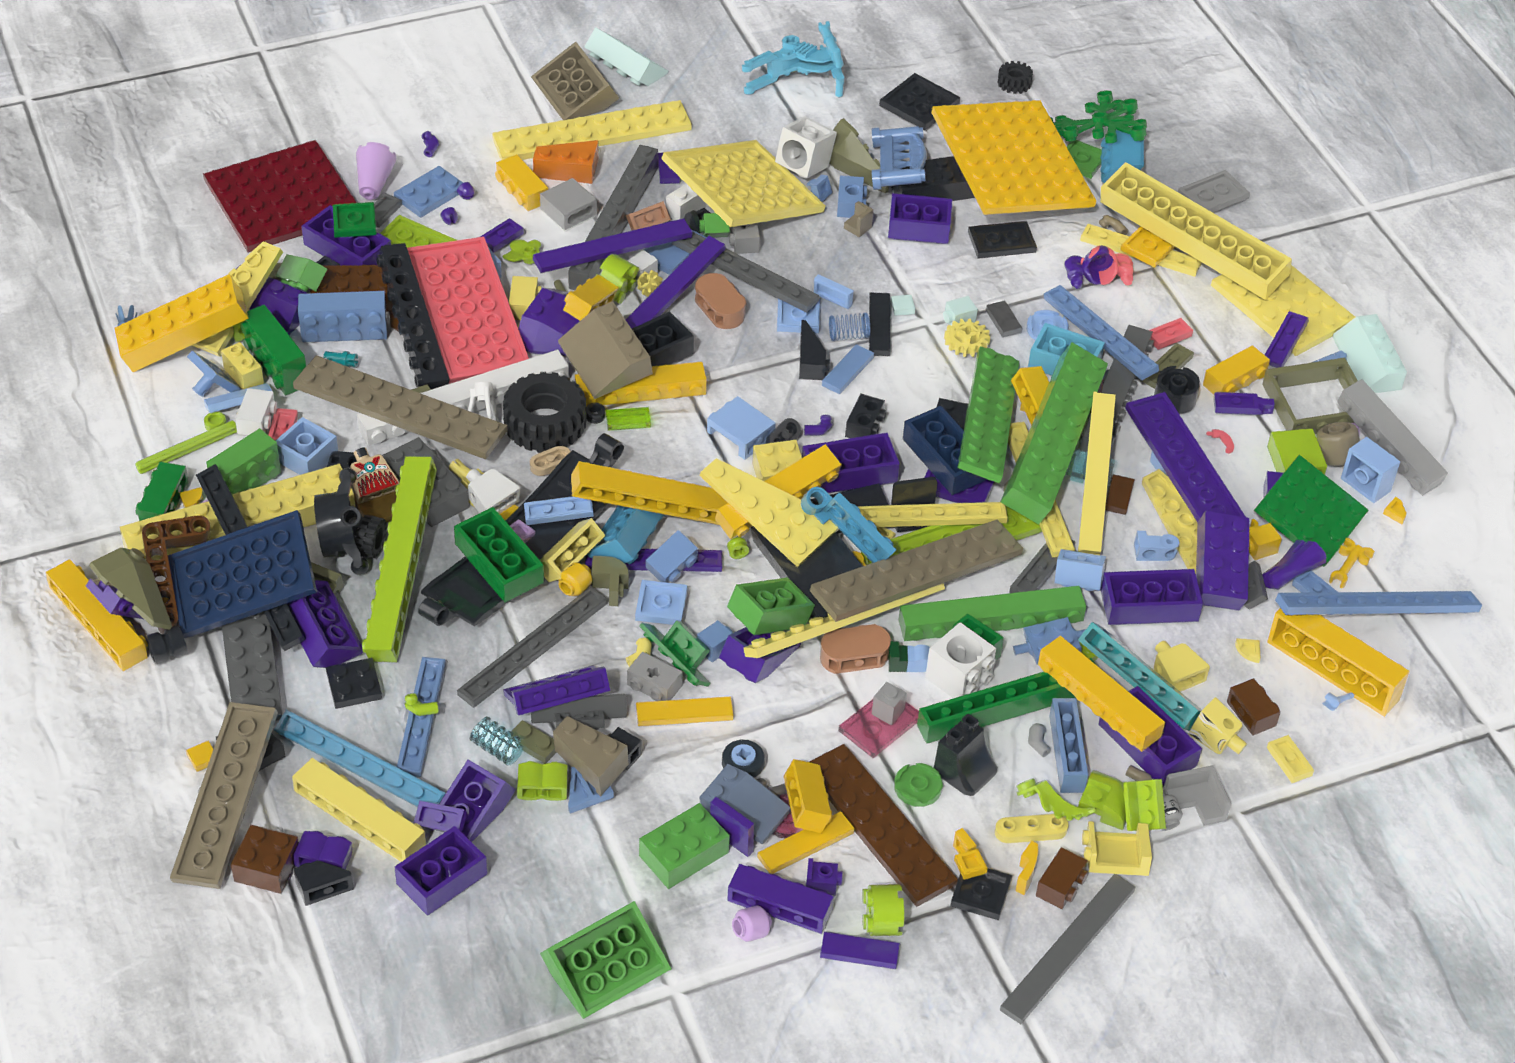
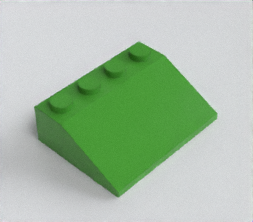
(606, 960)

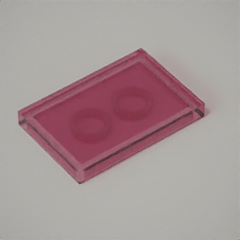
(874, 734)

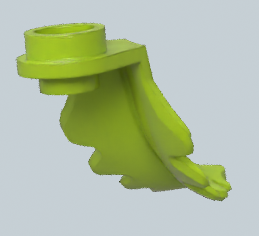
(1052, 800)

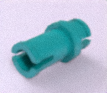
(342, 358)

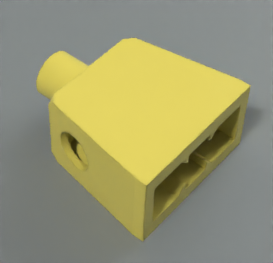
(1180, 665)

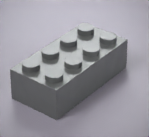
(448, 493)

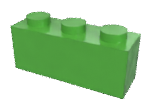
(301, 273)

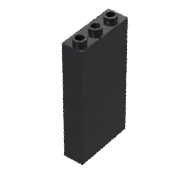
(826, 562)

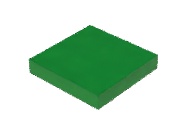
(354, 219)

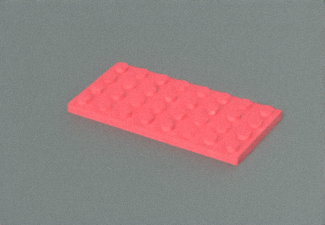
(467, 307)

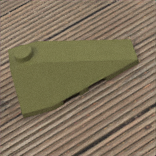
(135, 582)

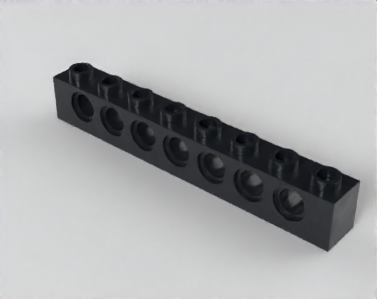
(412, 316)

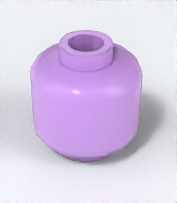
(751, 923)

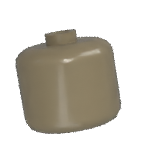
(1336, 440)

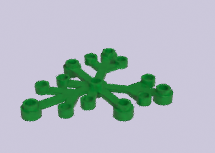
(1068, 127)

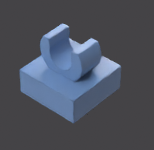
(820, 187)

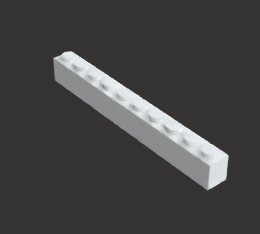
(459, 394)

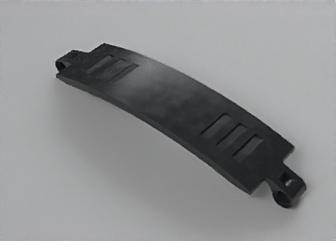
(465, 592)

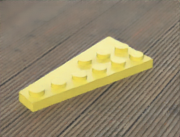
(250, 279)
(770, 511)
(1173, 514)

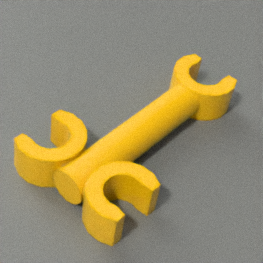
(1353, 552)

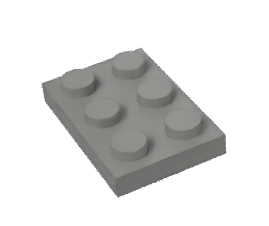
(1215, 191)

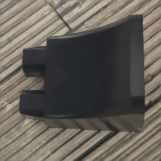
(964, 757)

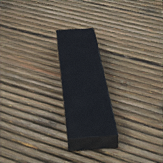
(879, 323)

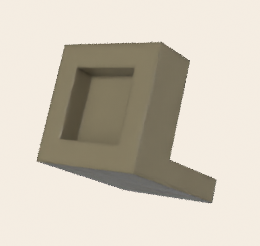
(860, 221)

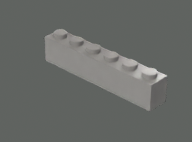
(1393, 436)

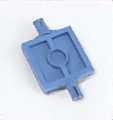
(1042, 634)

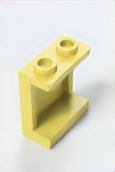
(1118, 851)

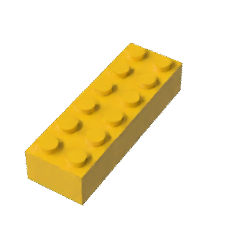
(181, 323)
(1340, 659)

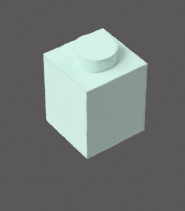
(959, 309)

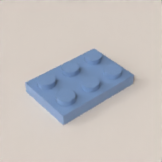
(429, 191)

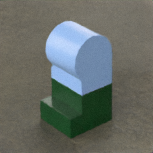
(907, 658)

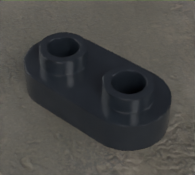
(780, 434)

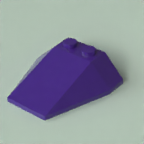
(546, 322)

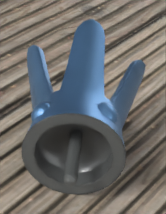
(120, 317)

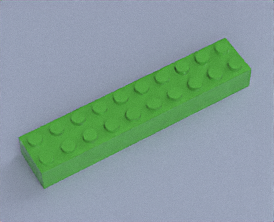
(1054, 433)

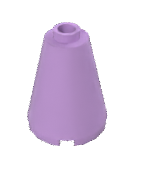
(373, 168)

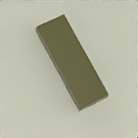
(1175, 356)

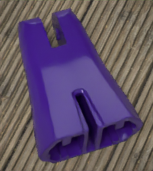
(1298, 560)

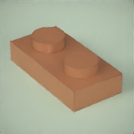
(648, 216)

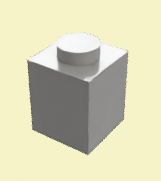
(889, 703)

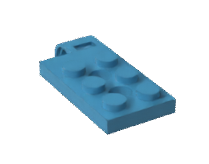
(850, 521)

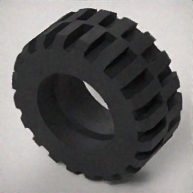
(544, 392)

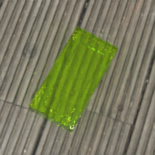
(628, 418)

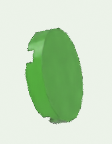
(918, 785)

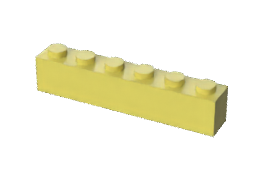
(358, 810)

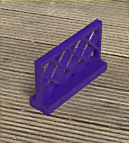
(558, 689)

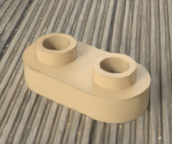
(546, 461)

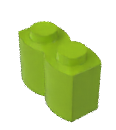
(542, 781)

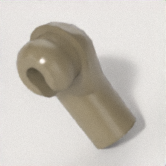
(1116, 224)
(1137, 774)

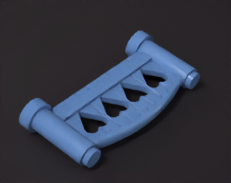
(890, 156)

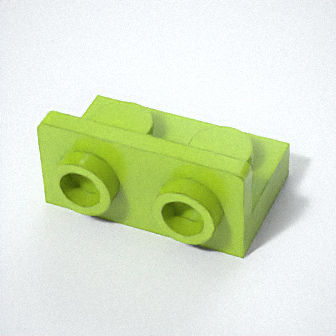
(1144, 804)

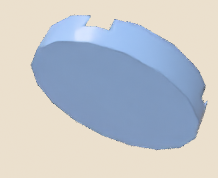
(1037, 321)

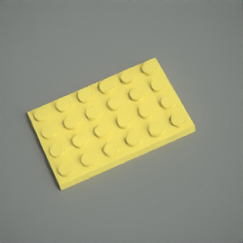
(1294, 295)

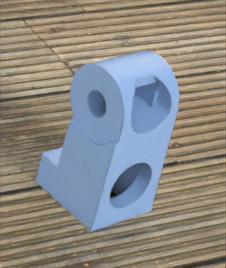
(1155, 547)

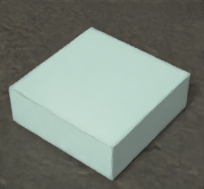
(902, 305)

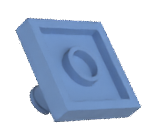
(212, 375)

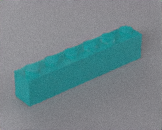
(1140, 674)

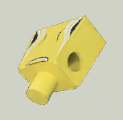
(1218, 728)

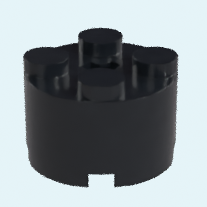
(1180, 386)

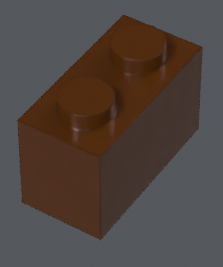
(1253, 706)
(1061, 878)

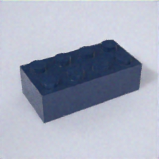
(938, 444)

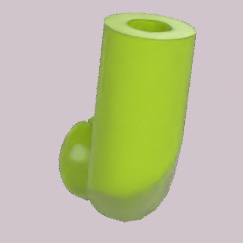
(418, 708)

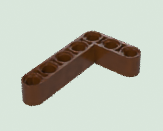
(165, 541)

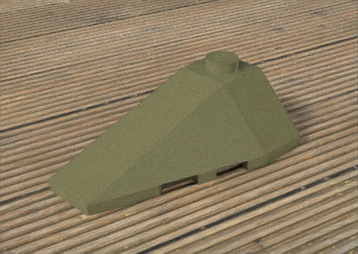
(851, 156)

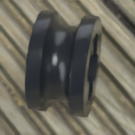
(595, 418)

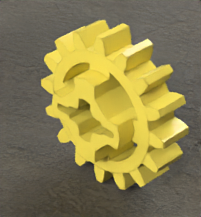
(966, 337)

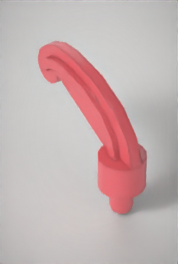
(1225, 438)

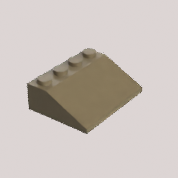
(574, 84)
(605, 351)

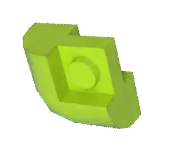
(1107, 797)

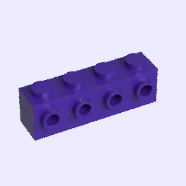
(780, 898)

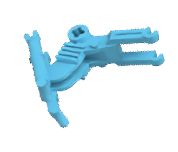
(798, 57)

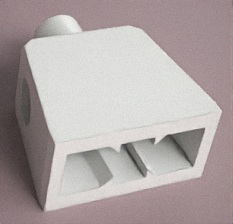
(491, 490)

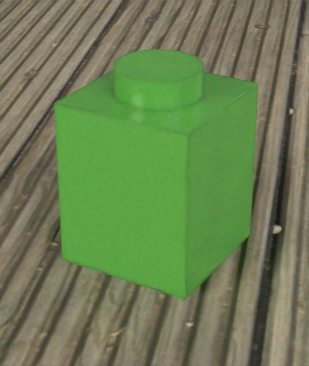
(713, 226)

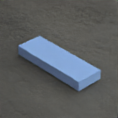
(230, 399)
(557, 510)

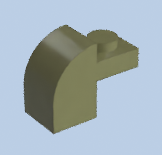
(610, 574)

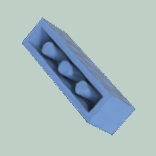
(1068, 745)

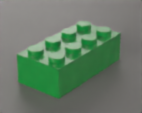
(273, 348)
(499, 554)

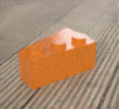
(567, 161)

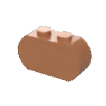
(720, 301)
(855, 648)

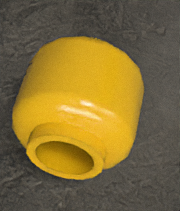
(575, 579)

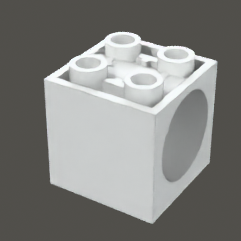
(805, 147)
(960, 662)

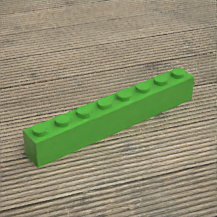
(995, 611)

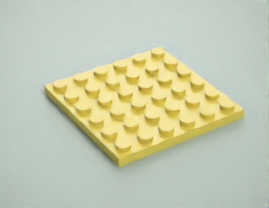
(743, 183)

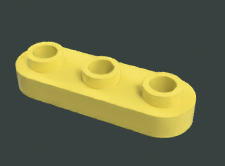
(1021, 831)

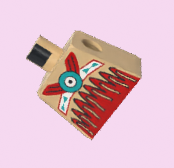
(373, 476)

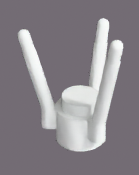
(484, 392)

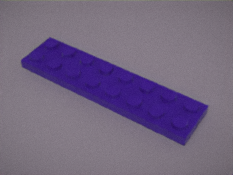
(1181, 456)

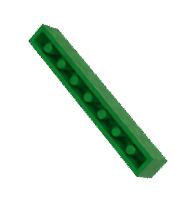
(991, 704)

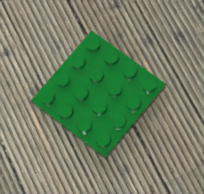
(1311, 507)

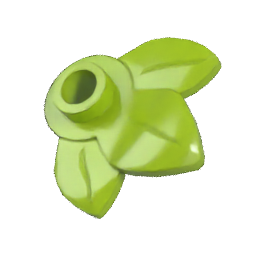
(522, 251)

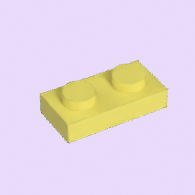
(1290, 759)

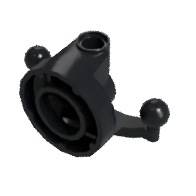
(334, 523)

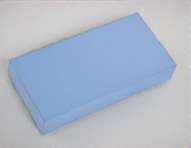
(833, 291)

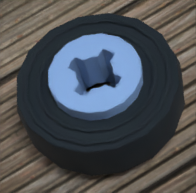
(738, 750)

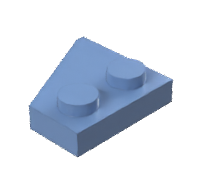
(584, 794)

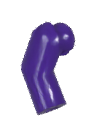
(431, 143)
(819, 429)

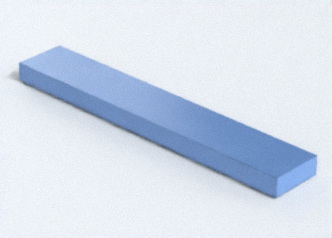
(419, 727)

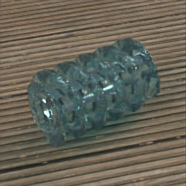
(497, 741)

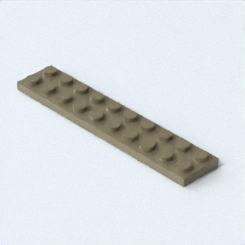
(400, 407)
(915, 570)

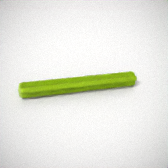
(186, 446)

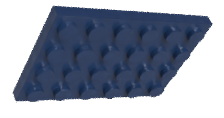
(241, 574)

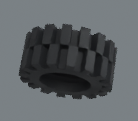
(1015, 77)
(371, 536)

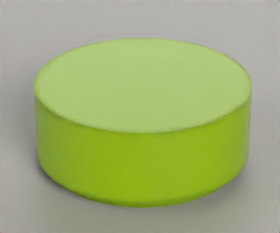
(213, 420)

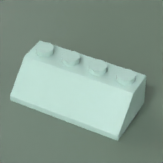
(624, 58)
(1371, 353)

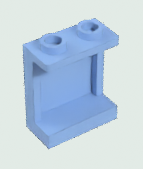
(741, 425)

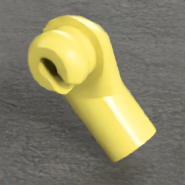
(643, 645)

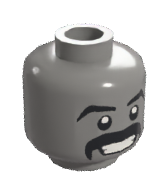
(1172, 812)

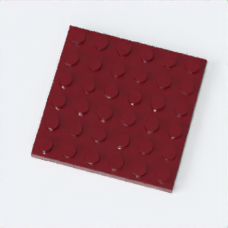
(277, 193)

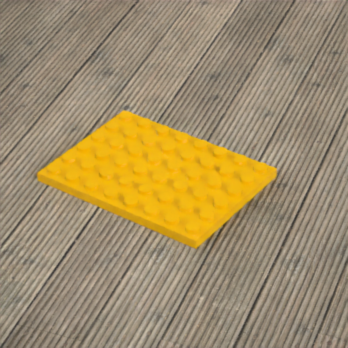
(1013, 157)

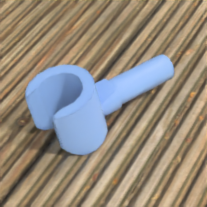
(1333, 702)

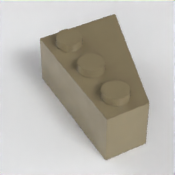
(591, 753)

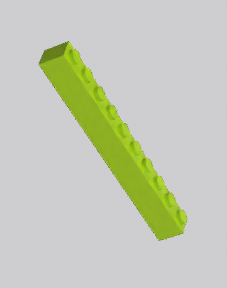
(400, 560)

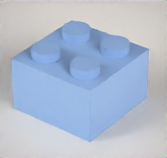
(306, 447)
(1370, 469)

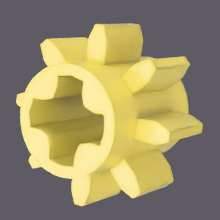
(648, 282)

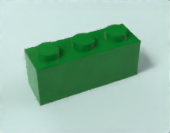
(163, 491)

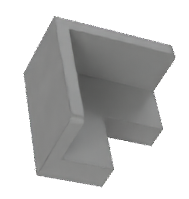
(1200, 789)

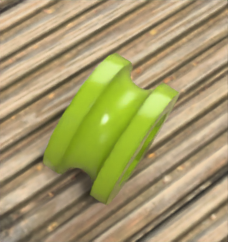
(737, 548)

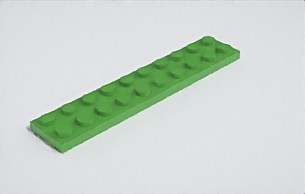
(988, 415)

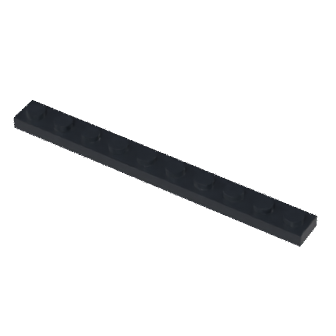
(232, 520)

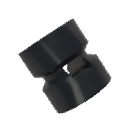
(166, 644)

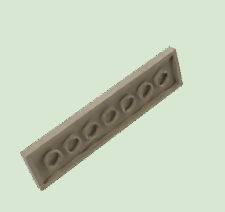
(224, 795)

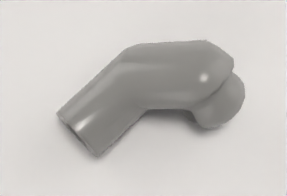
(1036, 741)

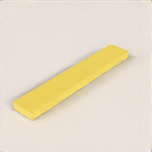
(1174, 260)

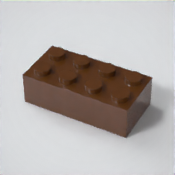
(353, 279)

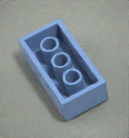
(342, 316)

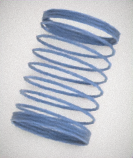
(832, 325)

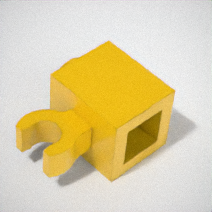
(1263, 540)

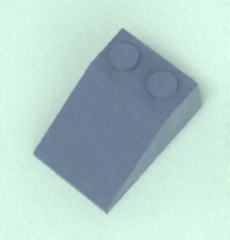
(749, 799)

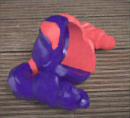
(1099, 267)

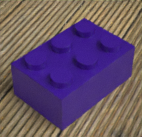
(920, 218)
(441, 870)

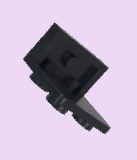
(914, 493)

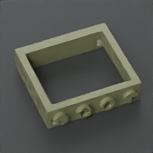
(1307, 374)

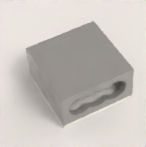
(568, 204)

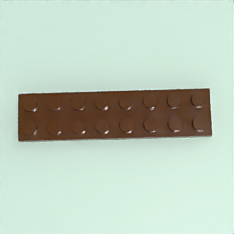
(883, 827)

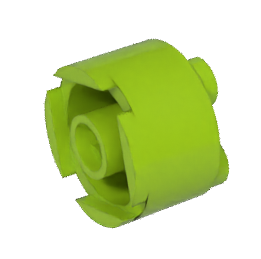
(620, 273)
(883, 910)

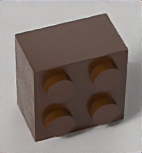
(265, 859)

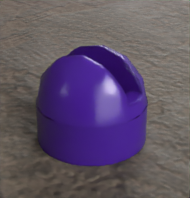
(466, 191)
(449, 215)

